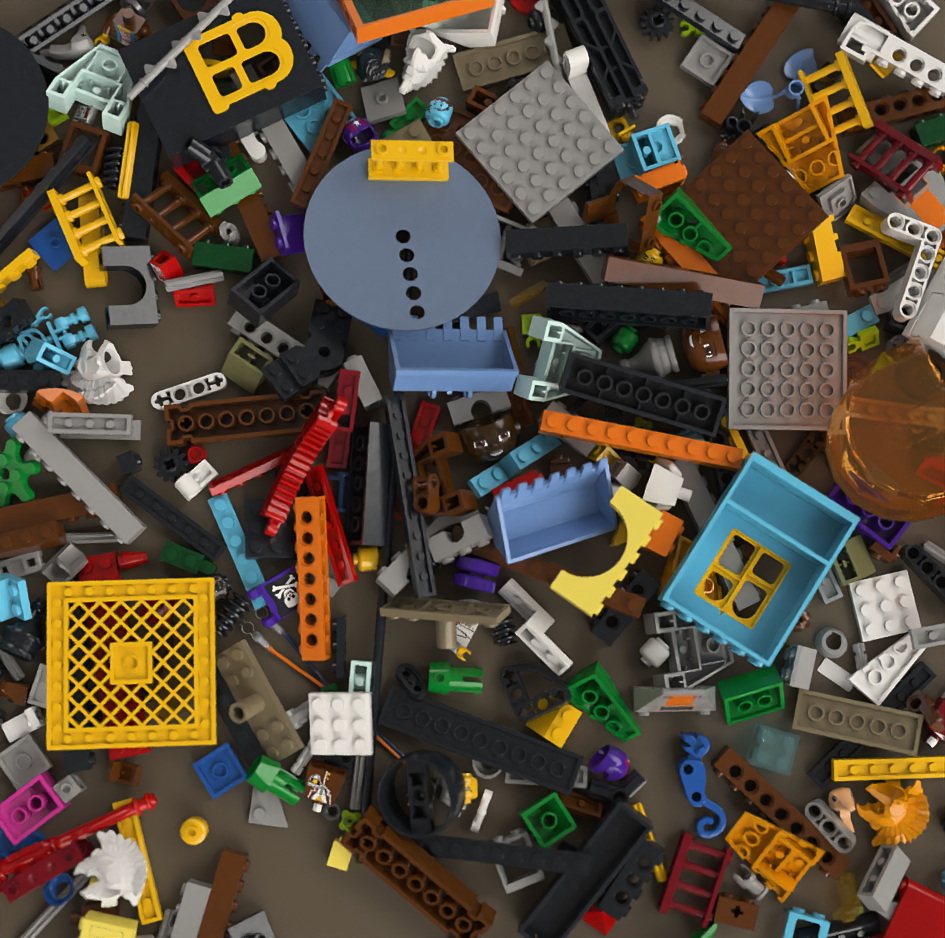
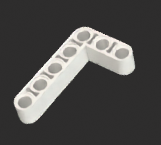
(574, 72)
(916, 263)

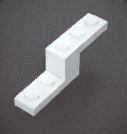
(534, 627)

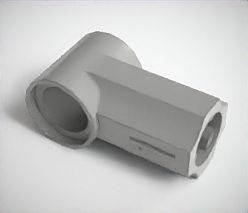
(299, 715)

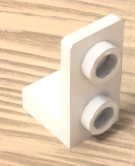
(24, 723)

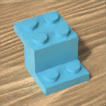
(647, 152)
(13, 598)

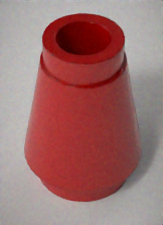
(131, 559)

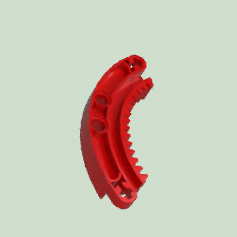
(299, 459)

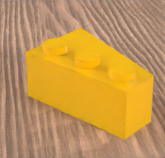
(823, 254)

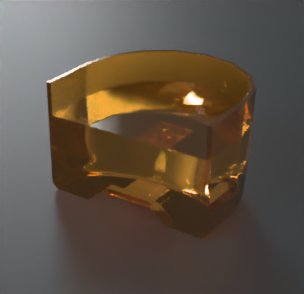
(891, 436)

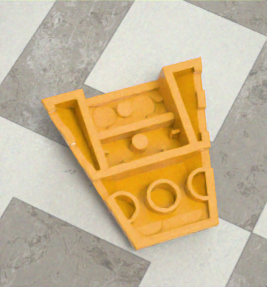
(807, 145)
(772, 853)

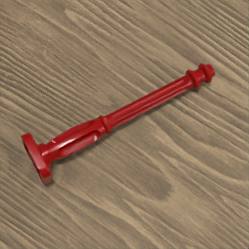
(40, 850)

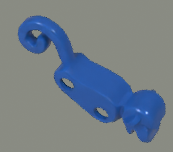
(694, 780)

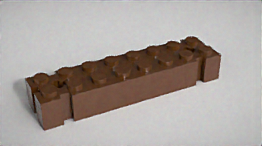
(238, 418)
(417, 877)

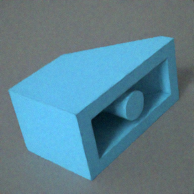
(50, 355)

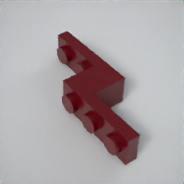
(339, 441)

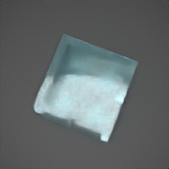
(774, 751)

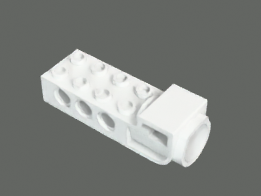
(881, 45)

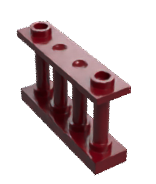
(898, 142)
(680, 862)
(47, 869)

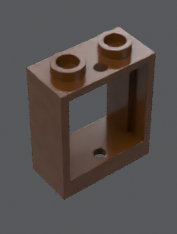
(106, 140)
(860, 250)

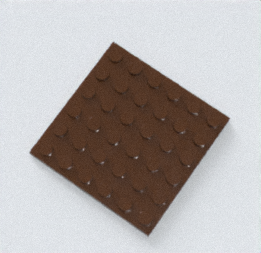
(753, 208)

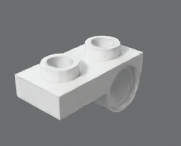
(194, 481)

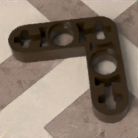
(820, 447)

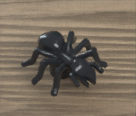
(737, 126)

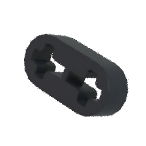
(639, 456)

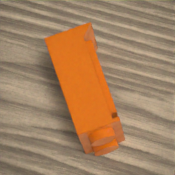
(663, 178)

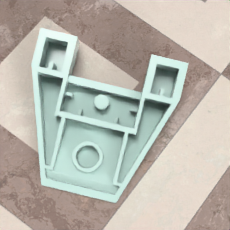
(81, 82)
(555, 346)

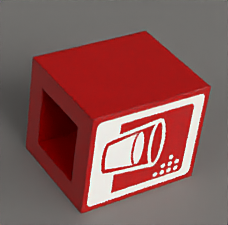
(166, 266)

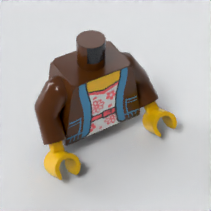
(124, 28)

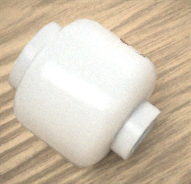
(654, 652)

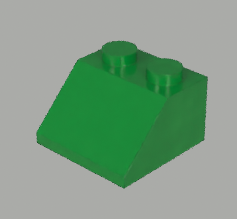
(547, 820)

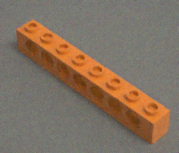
(320, 587)

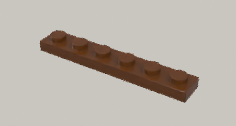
(321, 153)

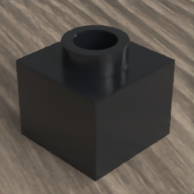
(130, 463)

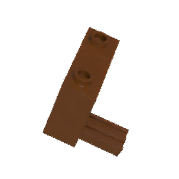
(605, 208)

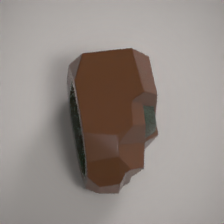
(15, 691)

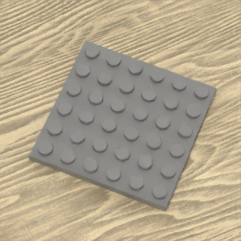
(539, 142)
(785, 367)

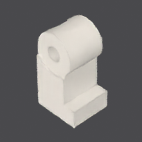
(254, 148)

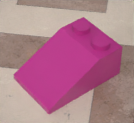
(30, 808)

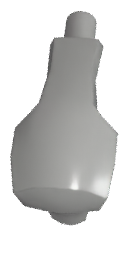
(77, 48)

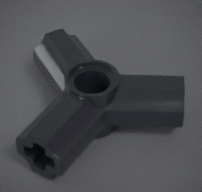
(211, 160)
(606, 791)

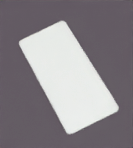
(835, 674)

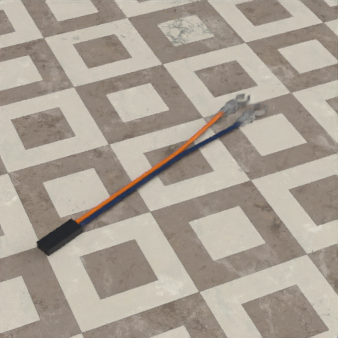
(259, 638)

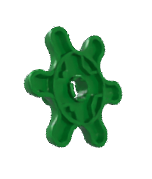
(19, 472)

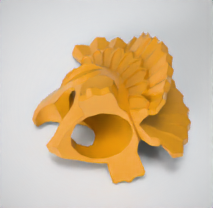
(897, 813)

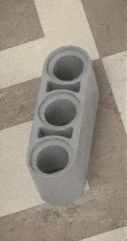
(832, 836)

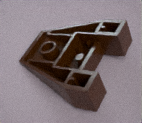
(432, 458)

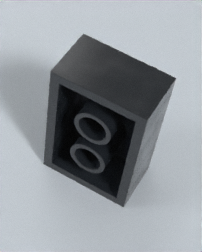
(263, 292)

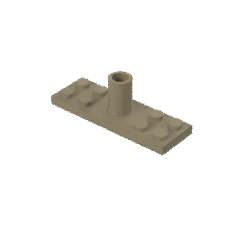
(445, 614)
(257, 702)

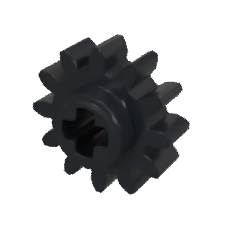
(649, 19)
(169, 457)

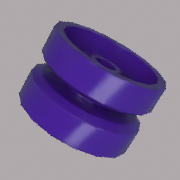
(475, 574)

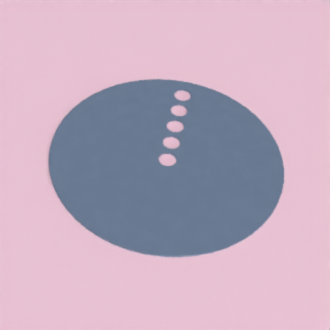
(356, 250)

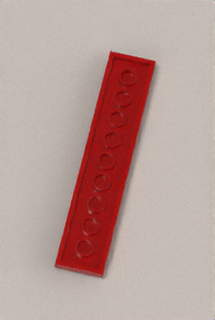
(106, 568)

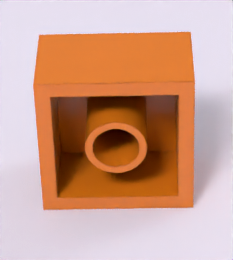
(662, 540)

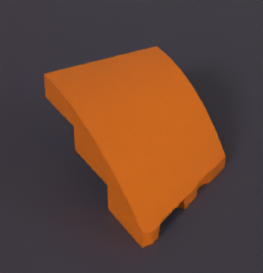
(59, 401)

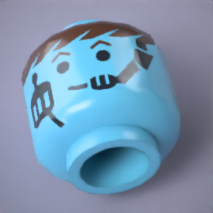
(439, 112)

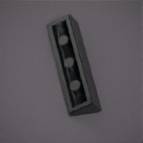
(864, 926)

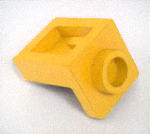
(600, 452)

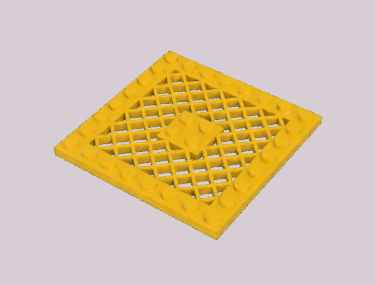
(130, 663)

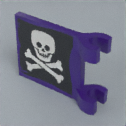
(278, 594)

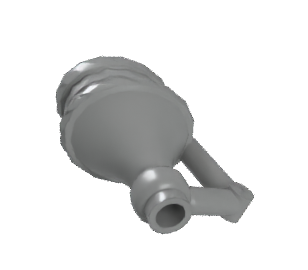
(655, 357)

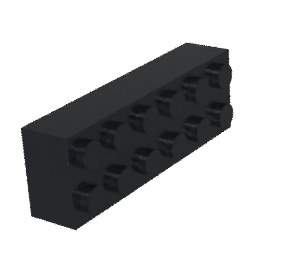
(368, 485)

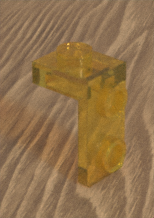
(850, 901)

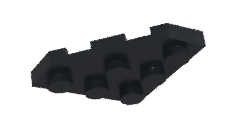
(262, 545)

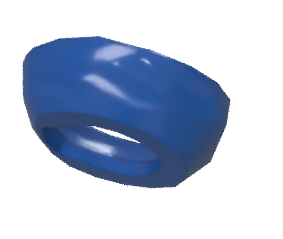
(51, 888)

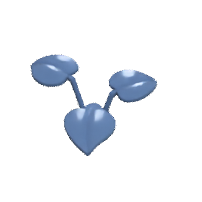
(759, 95)

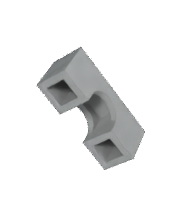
(461, 408)
(476, 533)

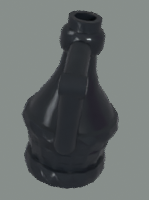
(25, 638)

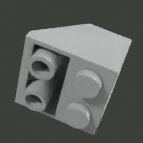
(798, 666)

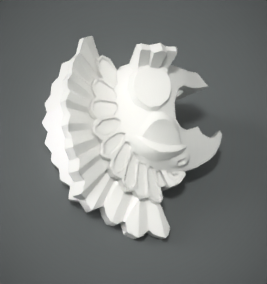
(423, 59)
(99, 380)
(117, 867)

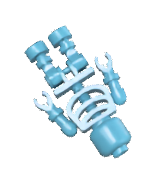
(13, 356)

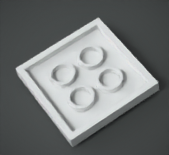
(884, 605)
(340, 723)

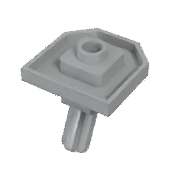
(837, 197)

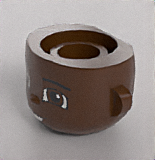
(705, 349)

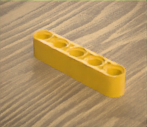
(92, 275)

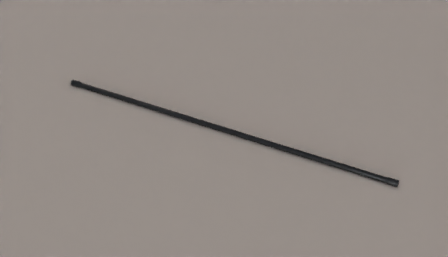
(381, 601)

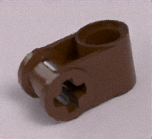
(426, 493)

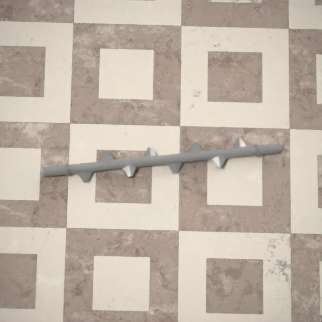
(550, 25)
(178, 46)

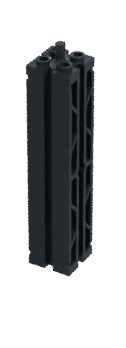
(610, 61)

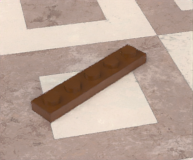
(520, 407)

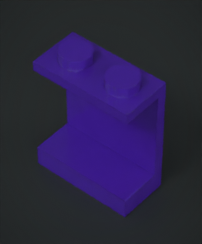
(288, 232)

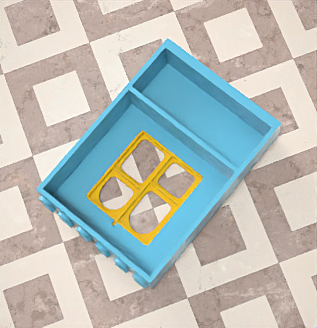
(778, 519)

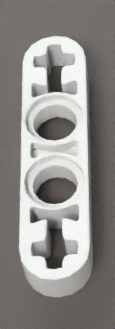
(188, 387)

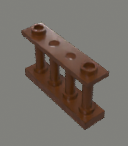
(183, 198)

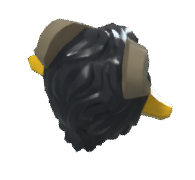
(373, 64)

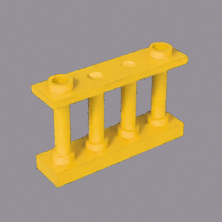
(848, 82)
(410, 160)
(66, 218)

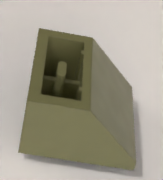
(245, 364)
(852, 562)

